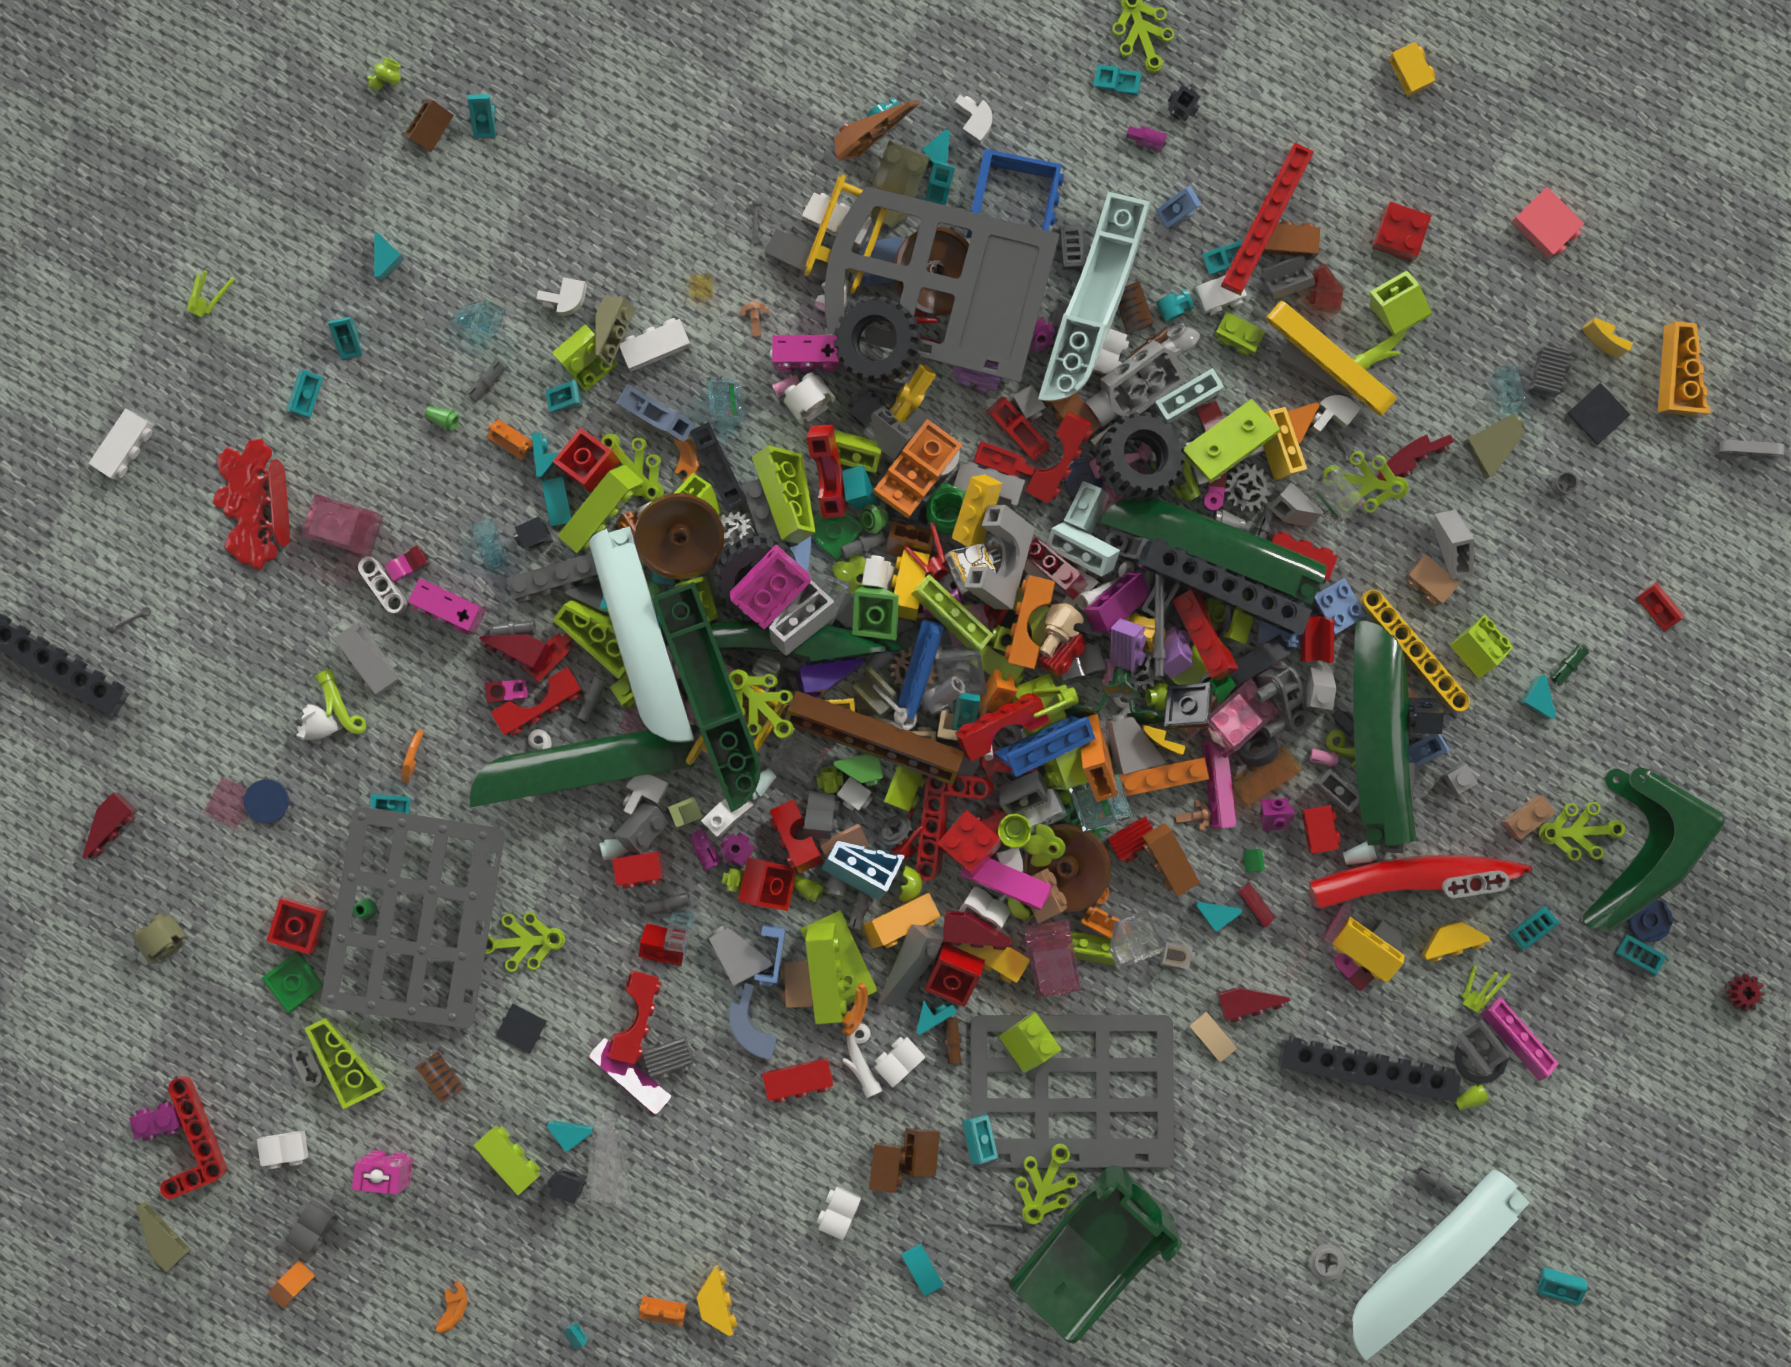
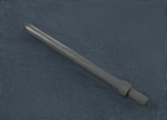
(1159, 652)

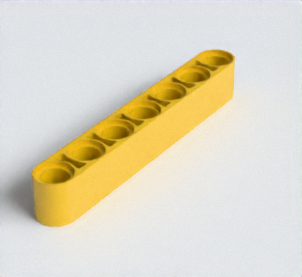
(1331, 358)
(1424, 655)

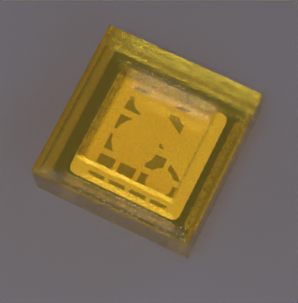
(701, 286)

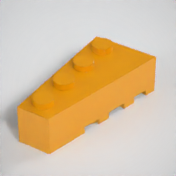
(1681, 372)

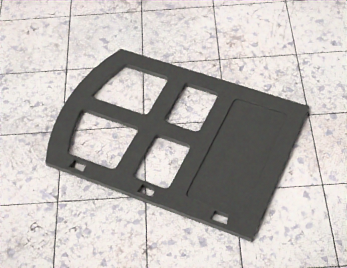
(994, 296)

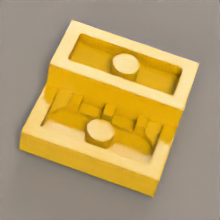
(1602, 336)
(1157, 737)

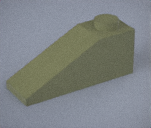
(162, 1241)

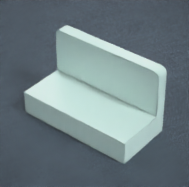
(1087, 507)

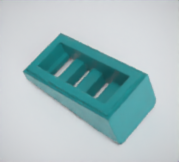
(1543, 910)
(1658, 964)

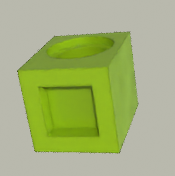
(996, 638)

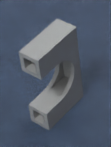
(1015, 539)

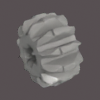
(764, 666)

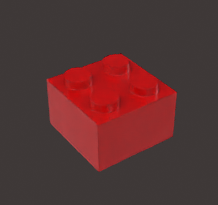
(1401, 231)
(586, 460)
(970, 843)
(638, 868)
(767, 884)
(297, 925)
(954, 974)

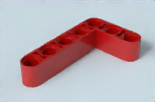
(940, 817)
(195, 1140)

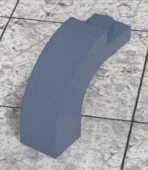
(655, 414)
(746, 1033)

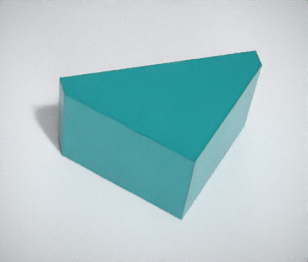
(938, 148)
(385, 257)
(345, 337)
(564, 397)
(858, 487)
(1539, 698)
(390, 802)
(1217, 915)
(569, 1134)

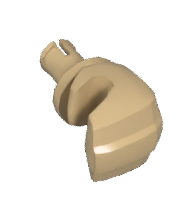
(1059, 627)

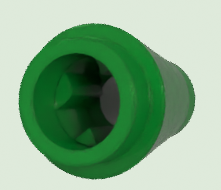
(369, 909)

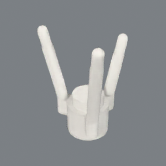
(900, 714)

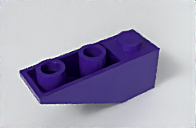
(822, 678)

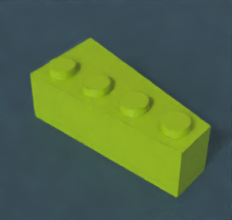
(786, 491)
(600, 507)
(593, 632)
(825, 973)
(342, 1064)

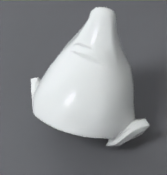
(317, 724)

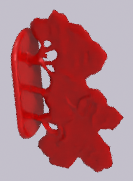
(246, 499)

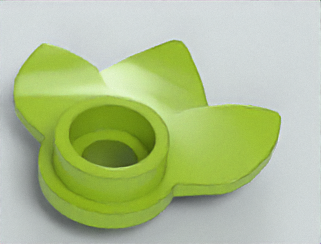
(850, 571)
(1040, 845)

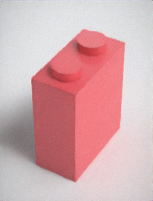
(1548, 223)

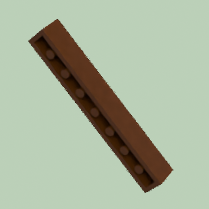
(874, 737)

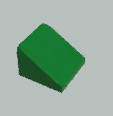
(1222, 687)
(1254, 860)

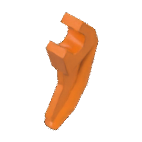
(688, 457)
(409, 763)
(854, 1018)
(455, 1308)

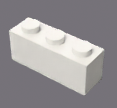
(815, 212)
(654, 344)
(121, 445)

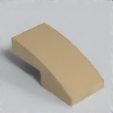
(1213, 1037)

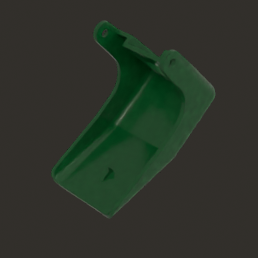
(1677, 838)
(1095, 1253)

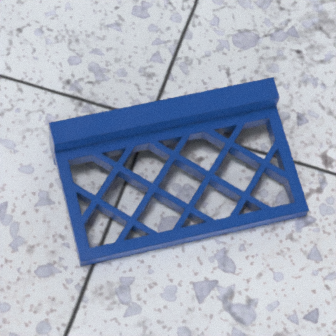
(920, 666)
(1046, 744)

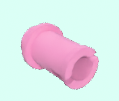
(781, 386)
(1144, 452)
(1108, 676)
(1324, 758)

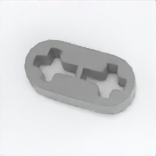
(302, 1068)

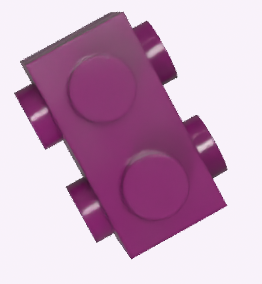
(149, 1123)

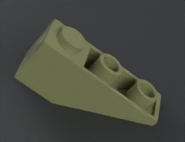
(611, 325)

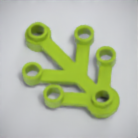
(1142, 29)
(638, 466)
(1371, 482)
(758, 699)
(1577, 831)
(527, 941)
(1045, 1187)

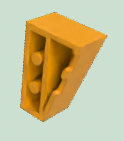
(897, 922)

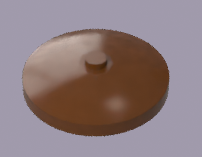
(946, 259)
(679, 536)
(1082, 869)

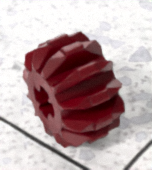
(1745, 1001)

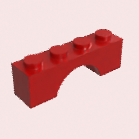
(824, 451)
(1046, 481)
(1212, 651)
(562, 687)
(977, 737)
(626, 1044)

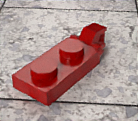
(1002, 460)
(561, 648)

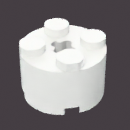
(808, 398)

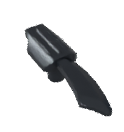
(1344, 722)

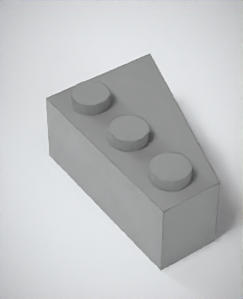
(1010, 489)
(802, 618)
(367, 659)

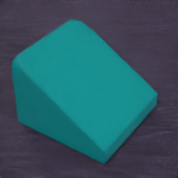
(575, 1335)

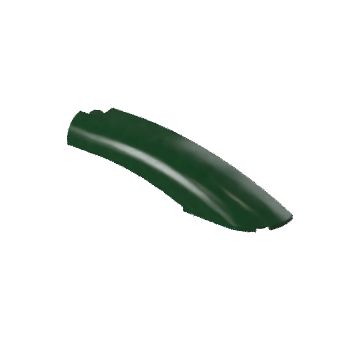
(1221, 545)
(824, 645)
(710, 692)
(1382, 736)
(577, 766)

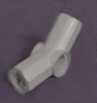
(940, 696)

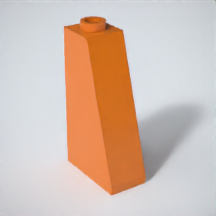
(1098, 764)

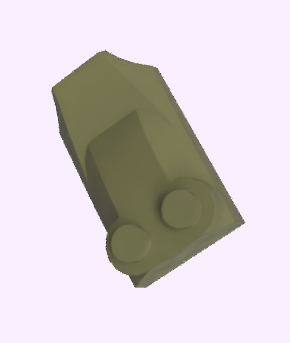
(899, 173)

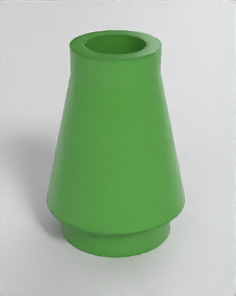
(443, 418)

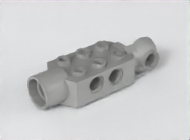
(1143, 377)

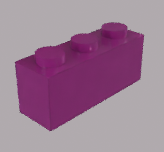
(1117, 601)

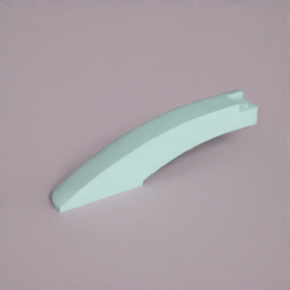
(1095, 297)
(639, 635)
(1436, 1263)

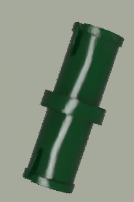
(1569, 665)

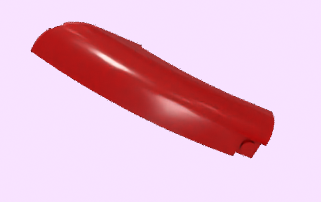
(1408, 873)

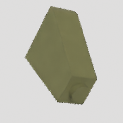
(1495, 443)

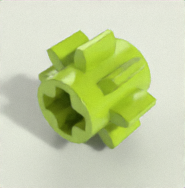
(830, 779)
(733, 879)

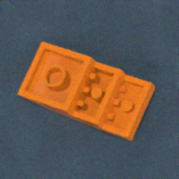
(917, 468)

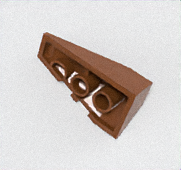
(861, 135)

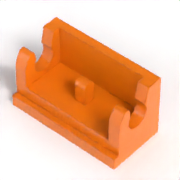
(998, 693)

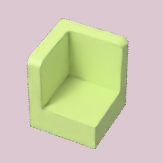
(685, 812)

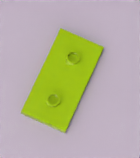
(1231, 440)
(853, 965)

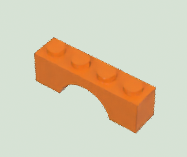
(1037, 593)
(1164, 776)

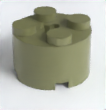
(159, 938)

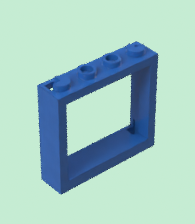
(1024, 165)

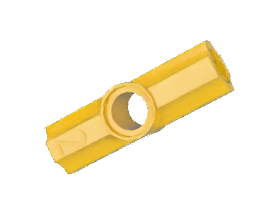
(912, 393)

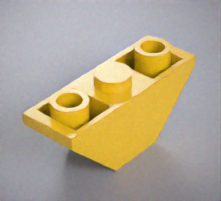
(1452, 939)
(715, 1302)

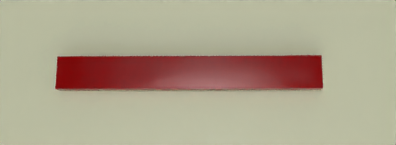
(1267, 219)

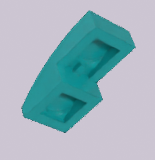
(1117, 80)
(940, 183)
(1221, 258)
(557, 500)
(922, 1269)

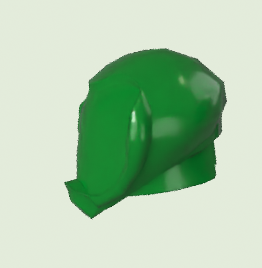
(944, 508)

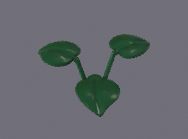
(1121, 688)

